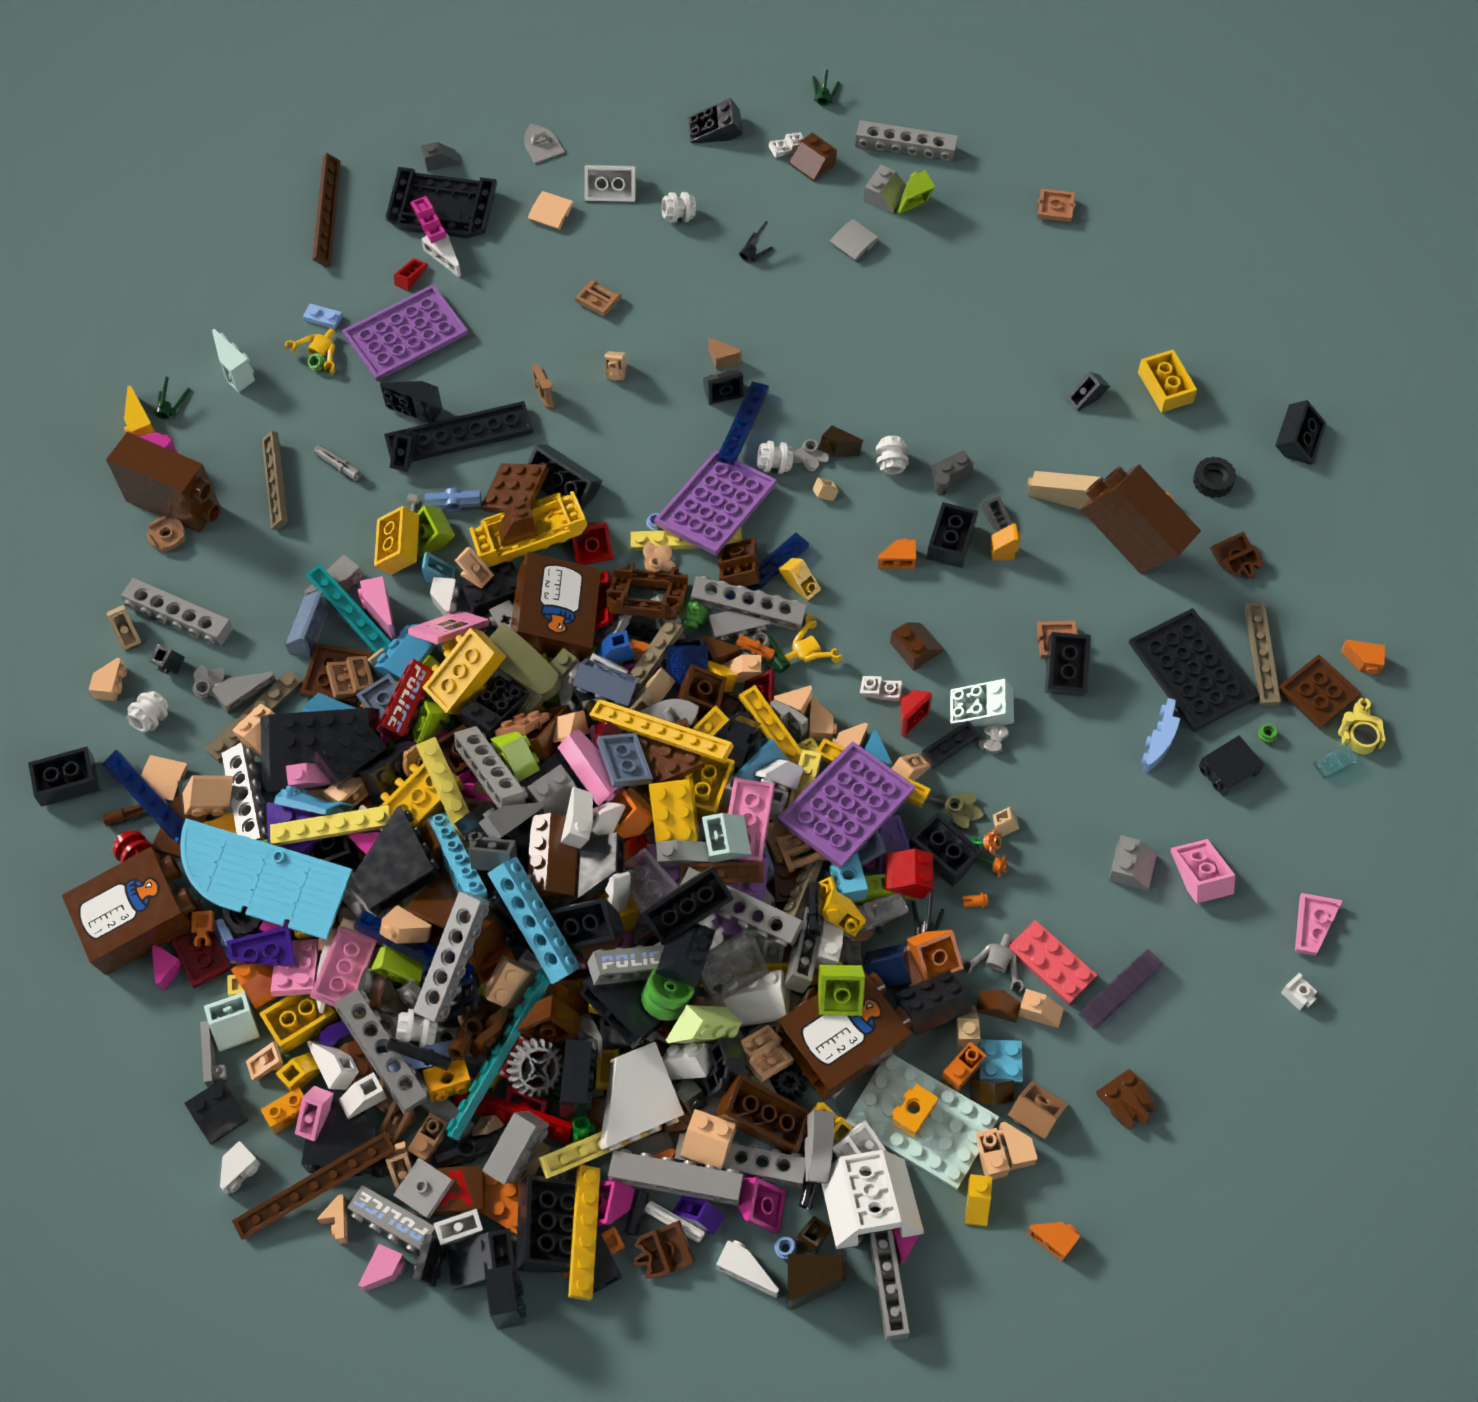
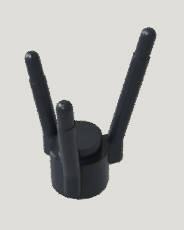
(749, 251)
(926, 925)

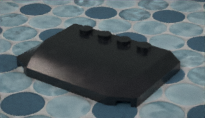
(458, 202)

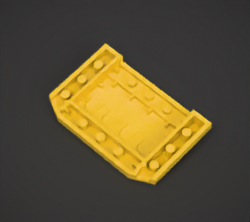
(555, 519)

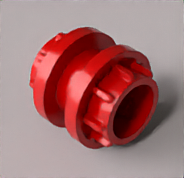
(130, 844)

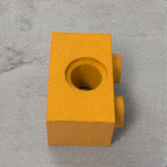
(436, 1077)
(283, 1111)
(910, 1122)

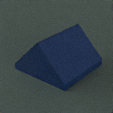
(890, 965)

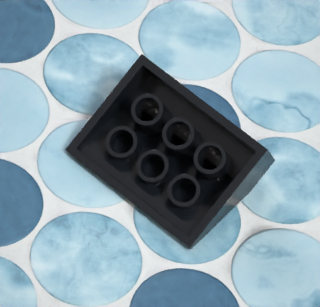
(545, 1224)

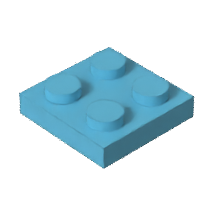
(1002, 1060)

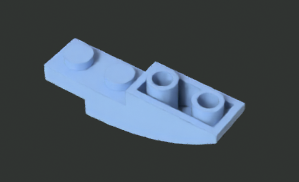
(1161, 737)

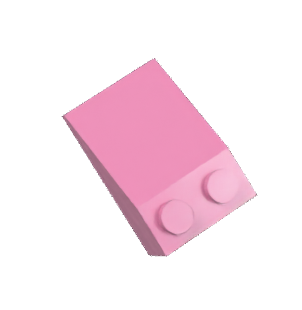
(376, 601)
(1203, 871)

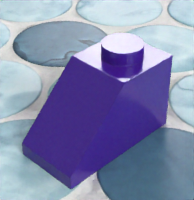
(699, 1213)

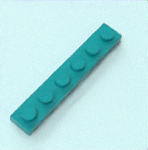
(348, 609)

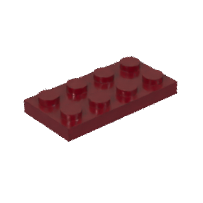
(203, 962)

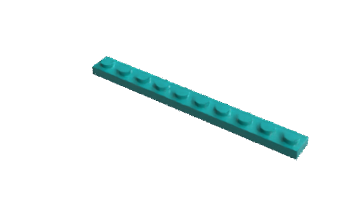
(499, 1054)

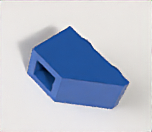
(616, 647)

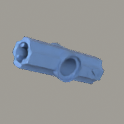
(454, 499)

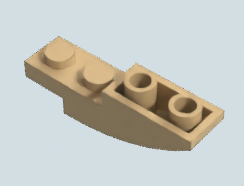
(652, 691)

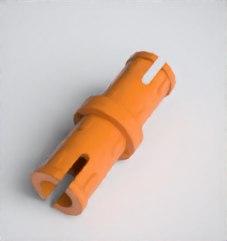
(755, 647)

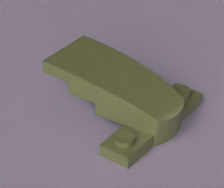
(530, 669)

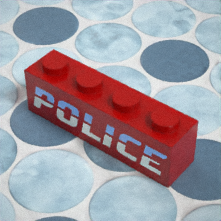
(405, 700)

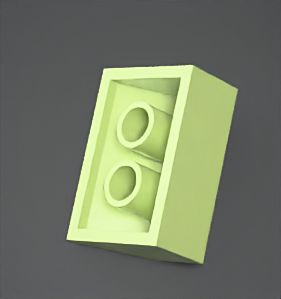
(704, 1025)

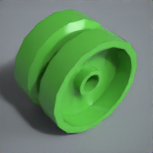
(665, 997)

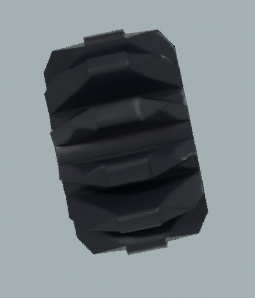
(794, 1079)

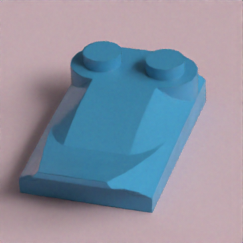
(301, 800)

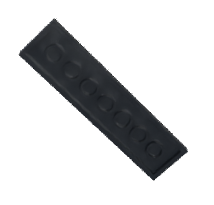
(469, 430)

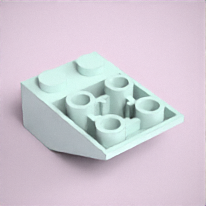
(234, 363)
(983, 704)

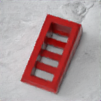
(401, 279)

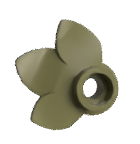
(966, 810)

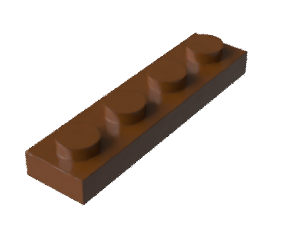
(730, 871)

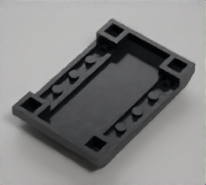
(295, 736)

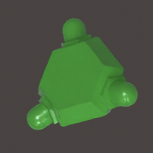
(694, 615)

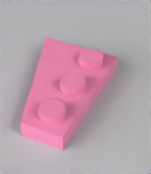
(1313, 922)

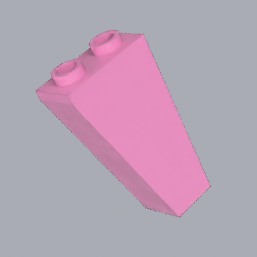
(588, 766)

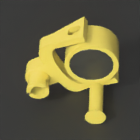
(1365, 733)

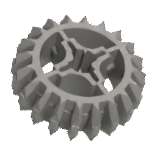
(549, 1057)

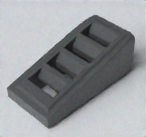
(997, 502)

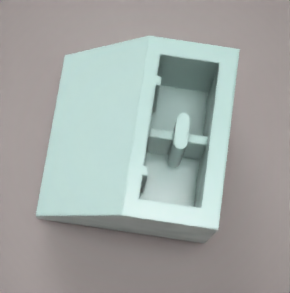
(726, 837)
(232, 1021)

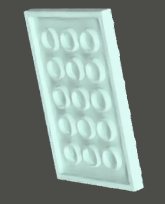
(946, 1140)

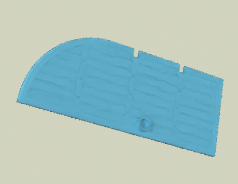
(263, 877)

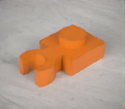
(201, 925)

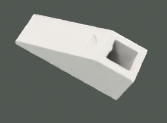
(335, 1065)

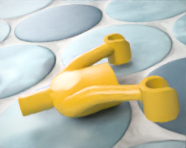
(320, 344)
(808, 648)

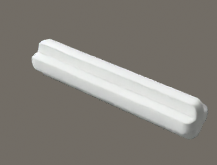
(668, 1217)

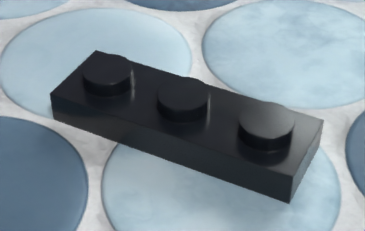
(950, 744)

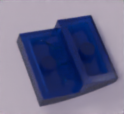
(681, 657)

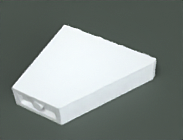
(638, 1097)

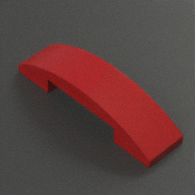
(603, 615)

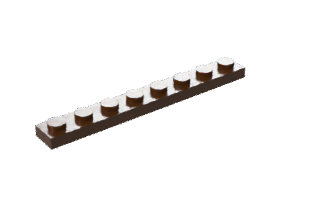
(326, 210)
(314, 1185)

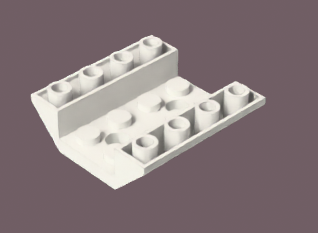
(852, 1195)

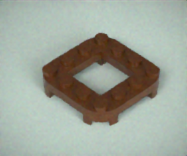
(668, 608)

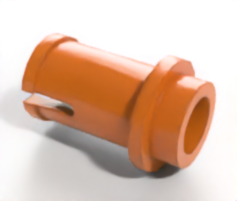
(975, 900)

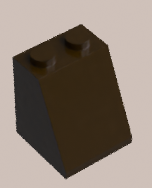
(813, 1277)

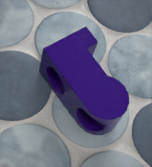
(333, 1032)

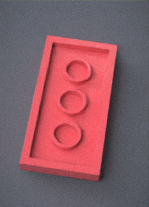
(1052, 962)

